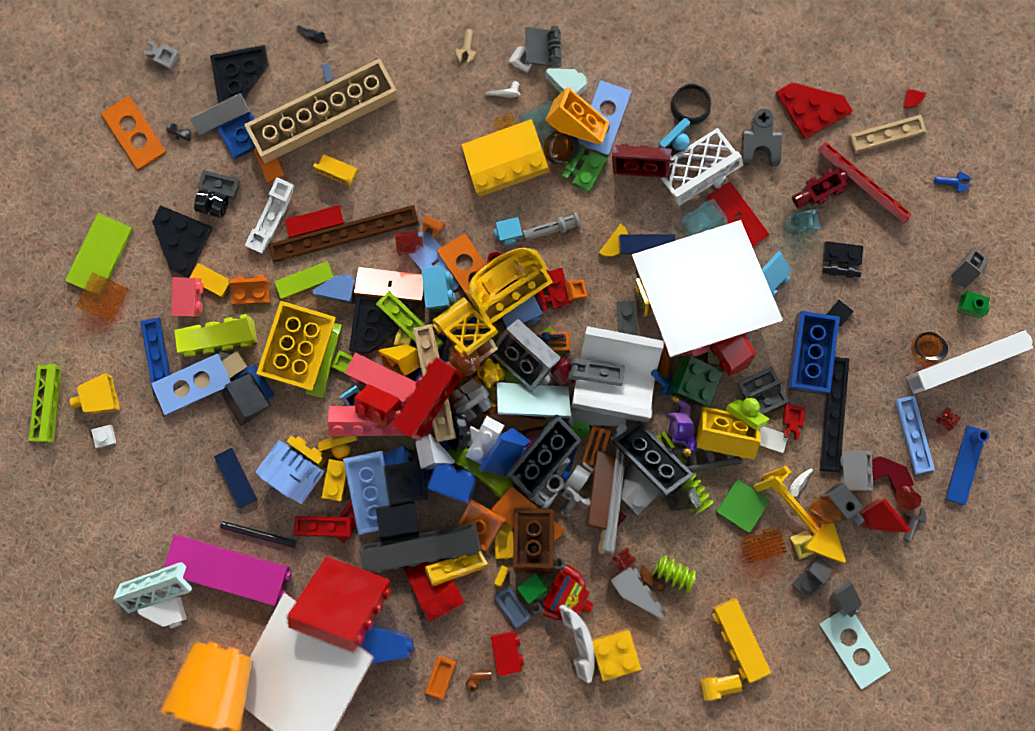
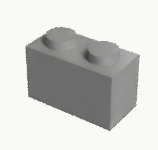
(857, 470)

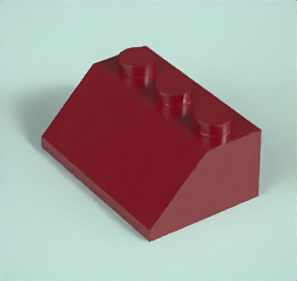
(641, 161)

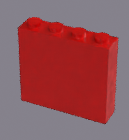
(339, 604)

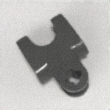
(762, 138)

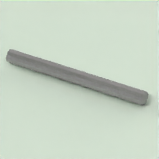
(610, 533)

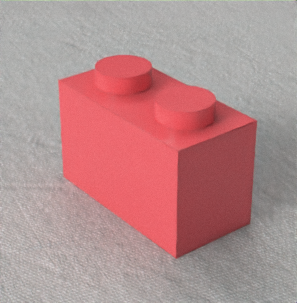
(186, 296)

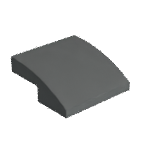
(766, 389)

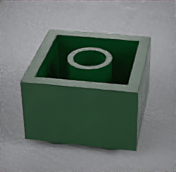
(695, 381)

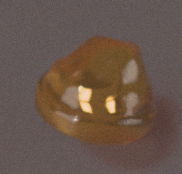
(464, 364)

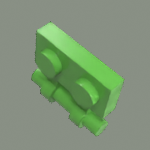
(589, 171)

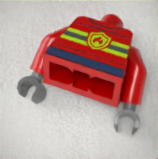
(567, 591)

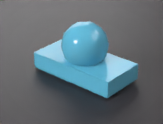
(677, 137)

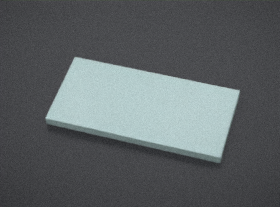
(541, 401)

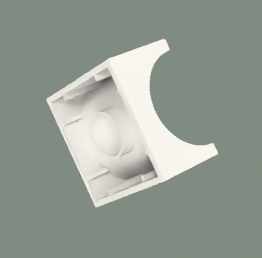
(639, 357)

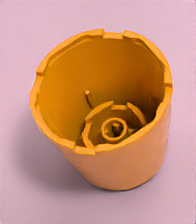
(210, 687)

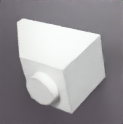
(165, 613)

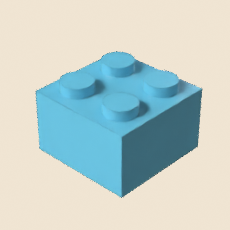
(437, 289)

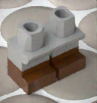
(468, 395)

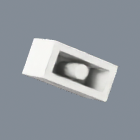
(484, 440)

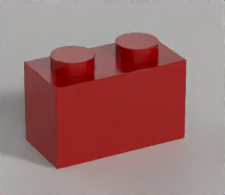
(377, 404)
(506, 653)

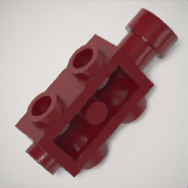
(822, 187)

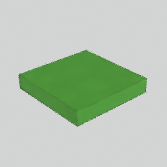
(743, 506)

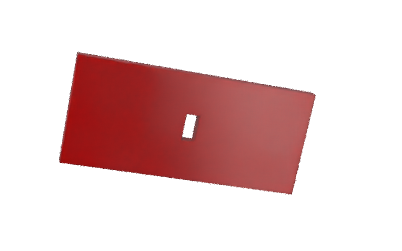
(732, 204)

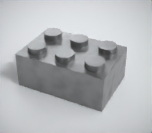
(525, 354)

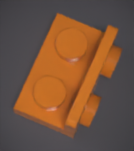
(250, 290)

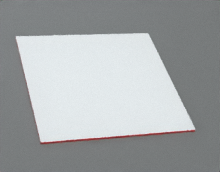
(706, 288)
(300, 679)

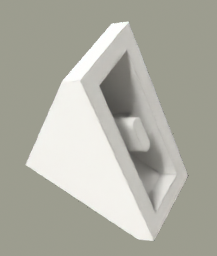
(432, 453)

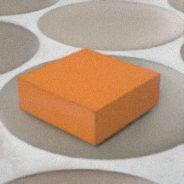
(576, 289)

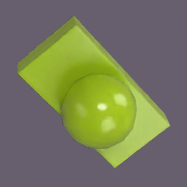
(748, 412)

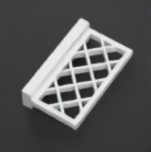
(709, 175)

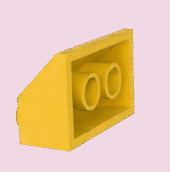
(726, 434)

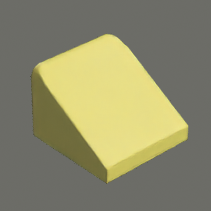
(799, 542)

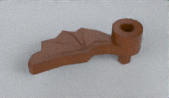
(647, 577)

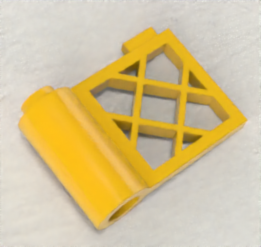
(456, 318)

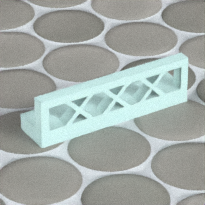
(148, 584)

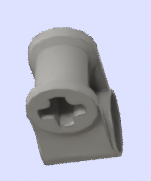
(547, 493)

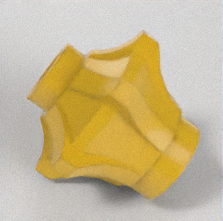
(490, 373)

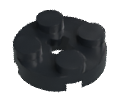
(462, 434)

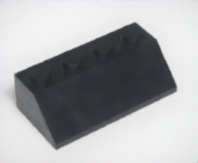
(543, 457)

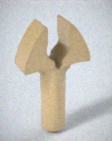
(466, 48)

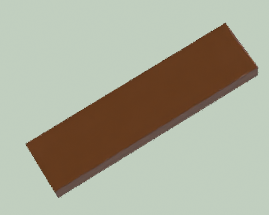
(600, 490)

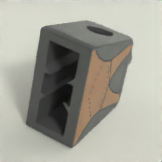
(841, 496)

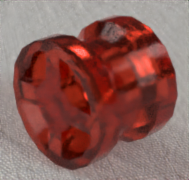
(948, 419)
(913, 498)
(624, 559)

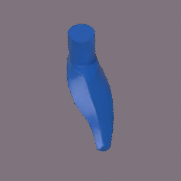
(565, 475)

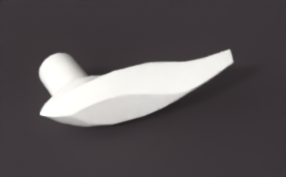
(508, 93)
(799, 483)

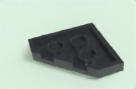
(238, 71)
(180, 239)
(371, 324)

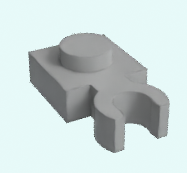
(163, 56)

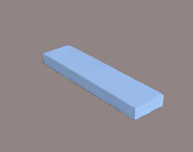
(914, 435)

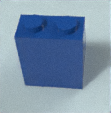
(387, 644)

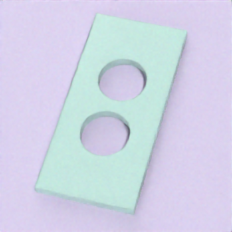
(864, 674)

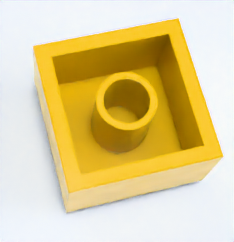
(615, 654)

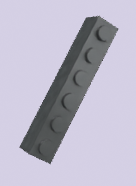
(420, 548)

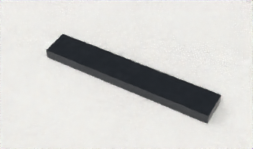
(834, 418)

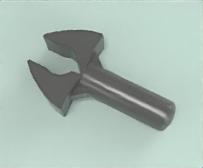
(913, 522)

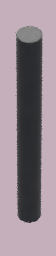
(258, 534)

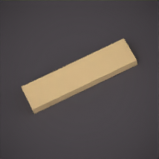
(887, 134)
(233, 364)

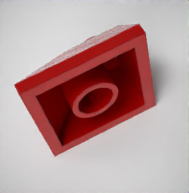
(882, 517)

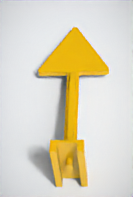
(825, 538)

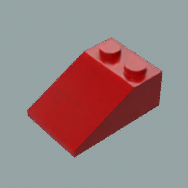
(433, 599)

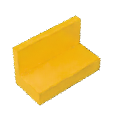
(336, 170)

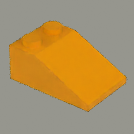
(577, 118)

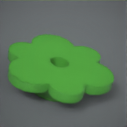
(580, 429)

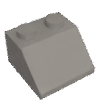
(637, 490)

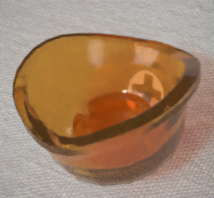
(823, 512)

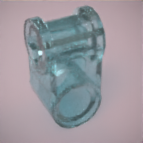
(806, 222)

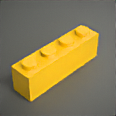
(741, 640)

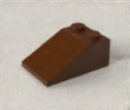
(533, 541)

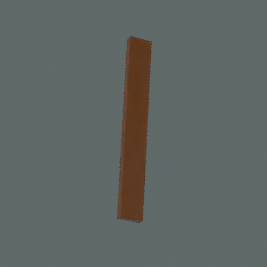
(343, 233)

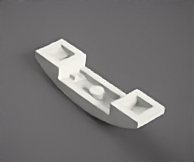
(271, 217)
(585, 662)

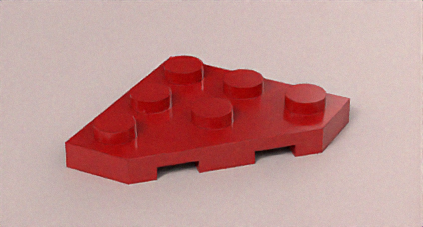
(812, 107)

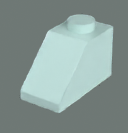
(567, 78)

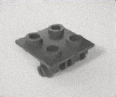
(543, 46)

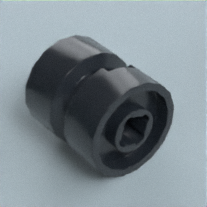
(211, 203)

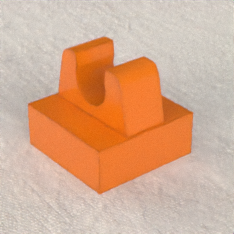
(436, 226)

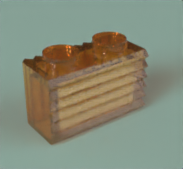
(763, 545)

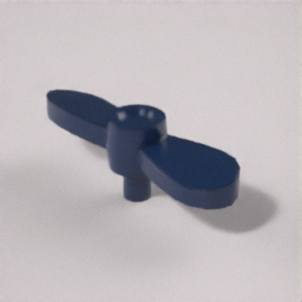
(546, 336)

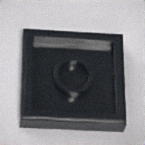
(405, 482)

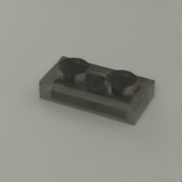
(683, 499)

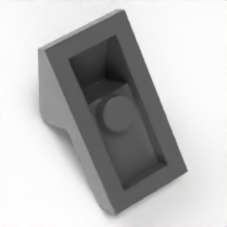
(812, 577)

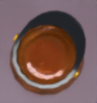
(560, 147)
(929, 348)

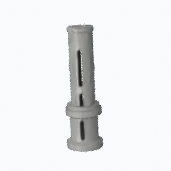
(560, 224)

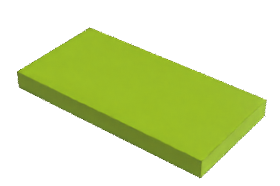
(99, 250)

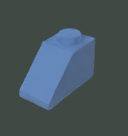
(337, 289)

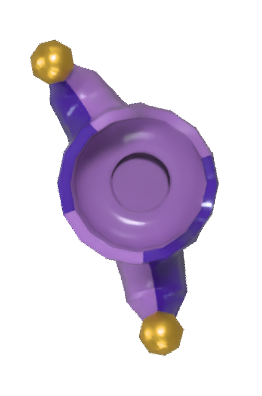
(681, 426)

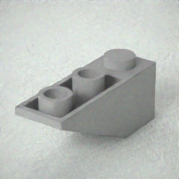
(630, 588)

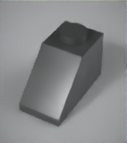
(969, 268)
(846, 600)

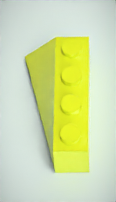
(216, 336)

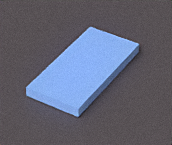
(366, 489)

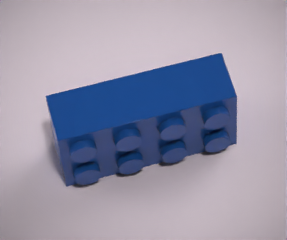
(813, 353)
(453, 484)

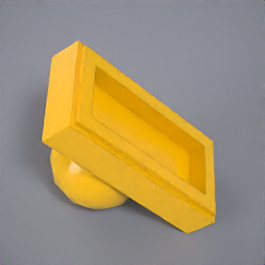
(338, 445)

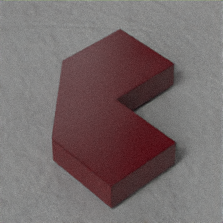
(897, 473)

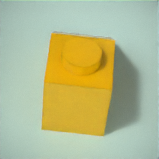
(400, 359)

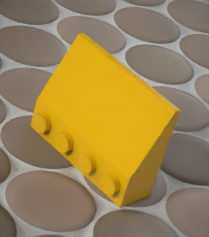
(505, 158)
(296, 346)

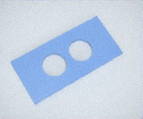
(620, 98)
(165, 387)

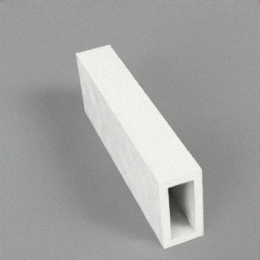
(970, 362)

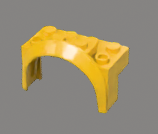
(501, 273)

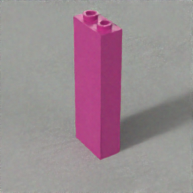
(229, 570)

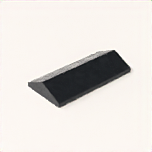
(653, 459)

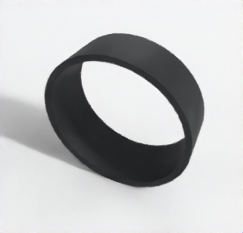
(693, 121)

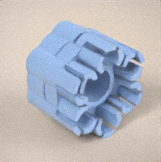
(288, 476)

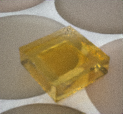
(504, 122)

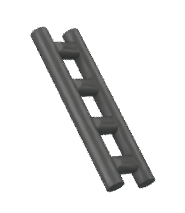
(711, 464)

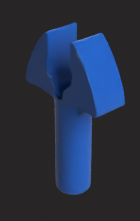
(954, 181)
(663, 381)

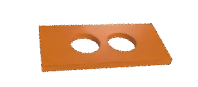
(153, 147)
(449, 255)

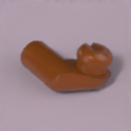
(475, 679)

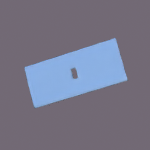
(428, 254)

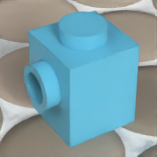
(508, 231)

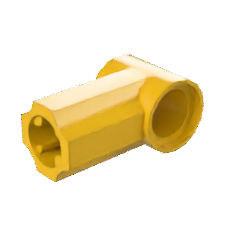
(715, 687)

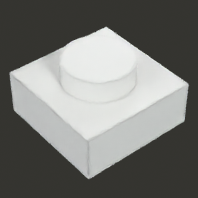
(103, 436)

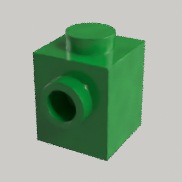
(973, 305)
(533, 588)

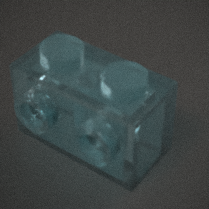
(704, 218)

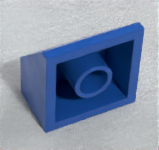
(505, 452)

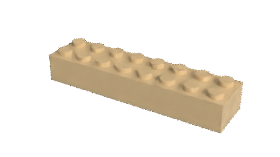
(322, 111)

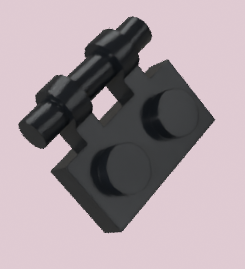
(845, 254)

